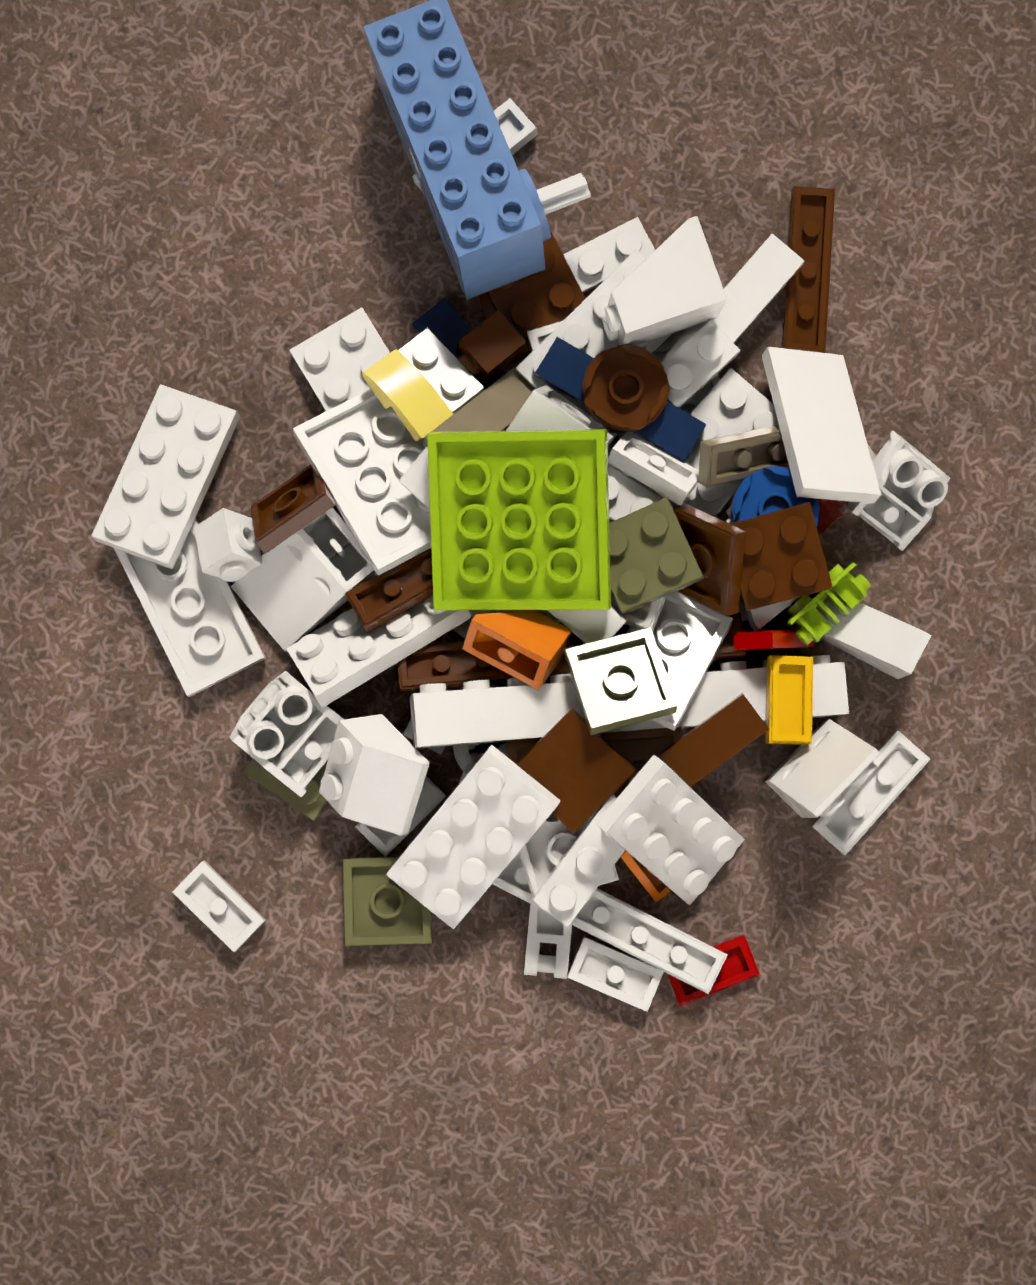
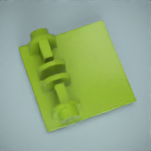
(810, 621)

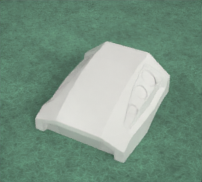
(905, 483)
(287, 732)

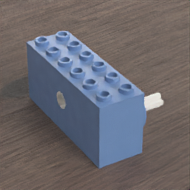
(476, 194)

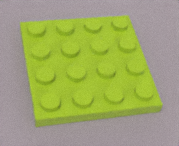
(520, 520)

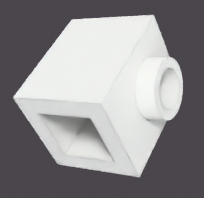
(227, 545)

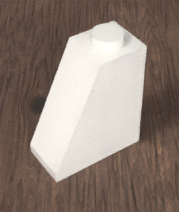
(877, 639)

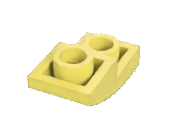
(408, 392)

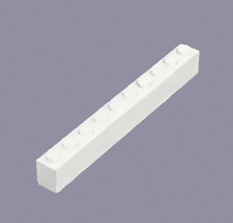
(523, 712)

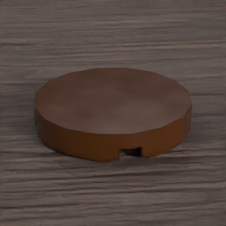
(616, 399)

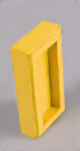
(789, 700)

